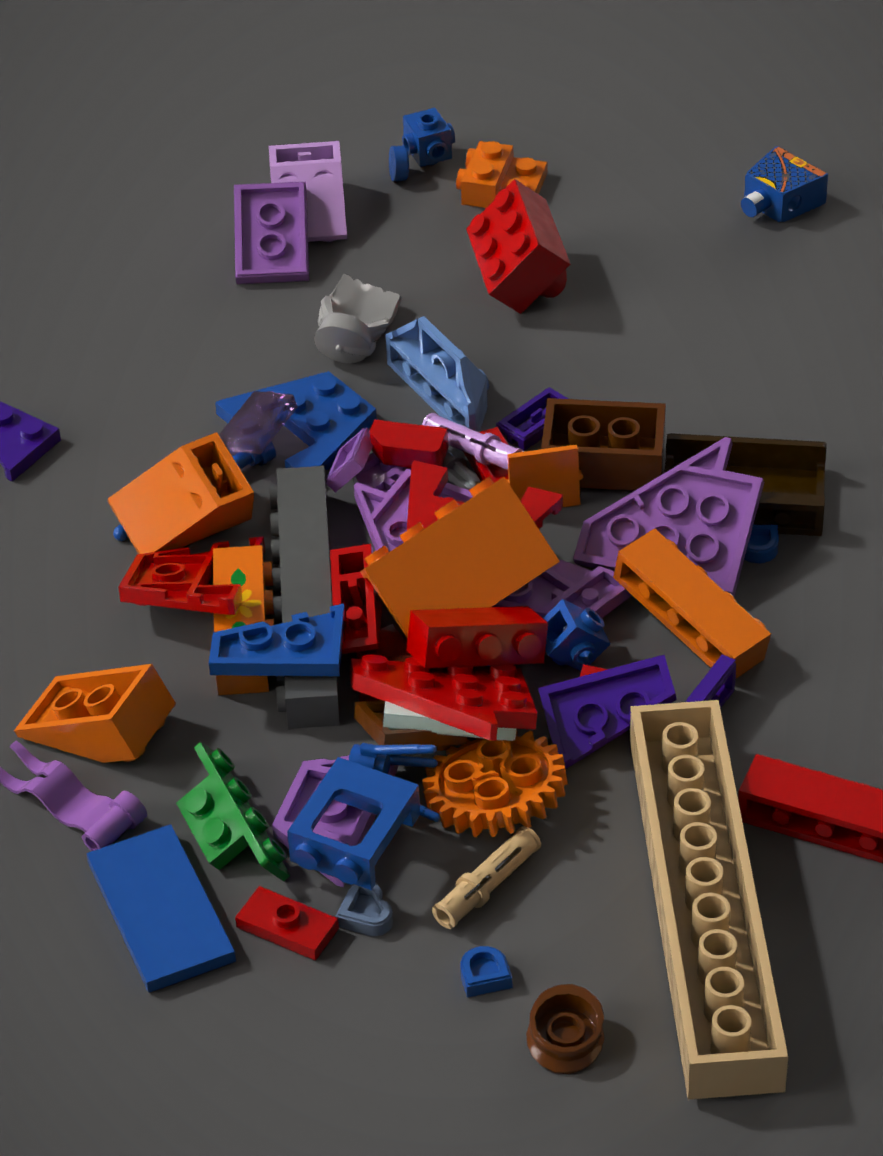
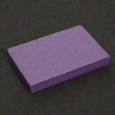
(271, 232)

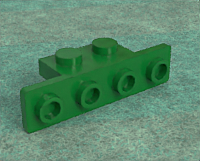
(224, 819)

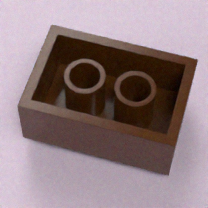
(615, 440)

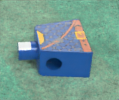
(783, 186)

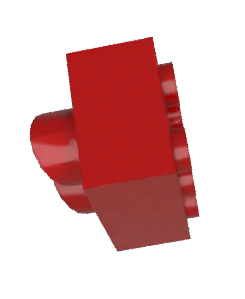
(519, 248)

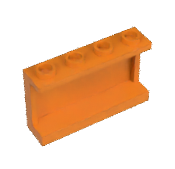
(464, 558)

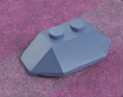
(438, 372)

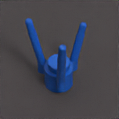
(382, 756)

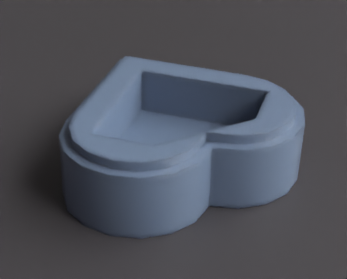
(365, 911)

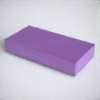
(349, 460)

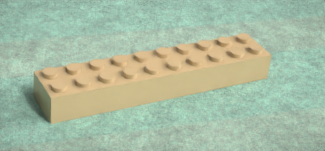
(707, 903)

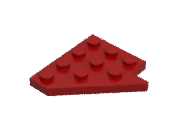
(463, 697)

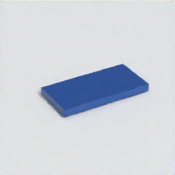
(160, 908)

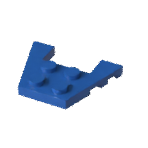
(324, 418)

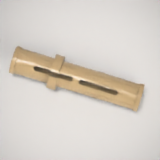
(455, 906)

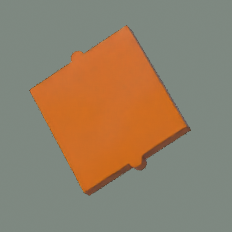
(548, 470)

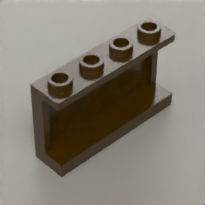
(790, 472)

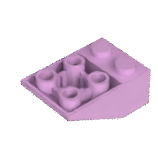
(322, 171)

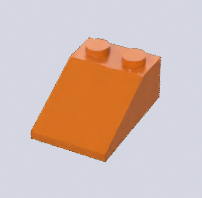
(100, 713)

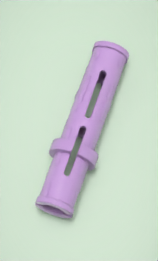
(485, 447)

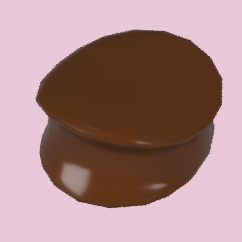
(566, 1029)

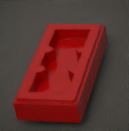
(287, 923)

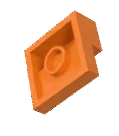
(493, 169)

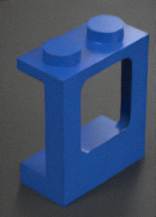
(363, 788)

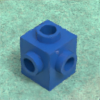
(428, 137)
(574, 635)

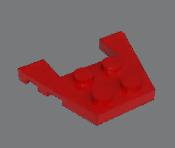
(429, 481)
(181, 581)

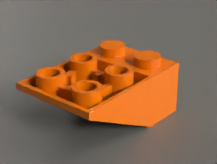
(184, 497)

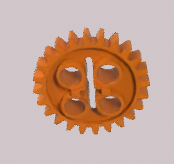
(495, 783)

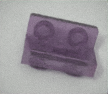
(257, 422)

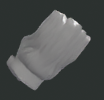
(354, 319)

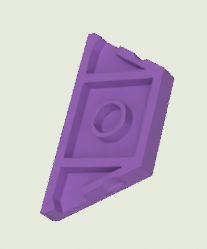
(338, 822)

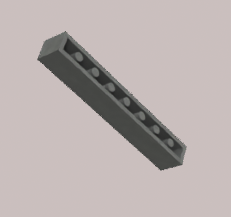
(303, 584)

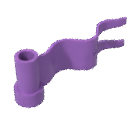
(73, 803)

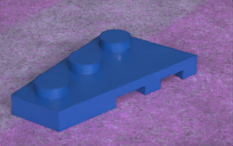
(287, 649)

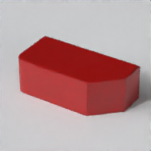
(403, 442)

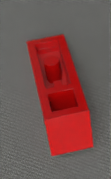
(359, 597)

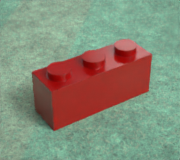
(476, 636)

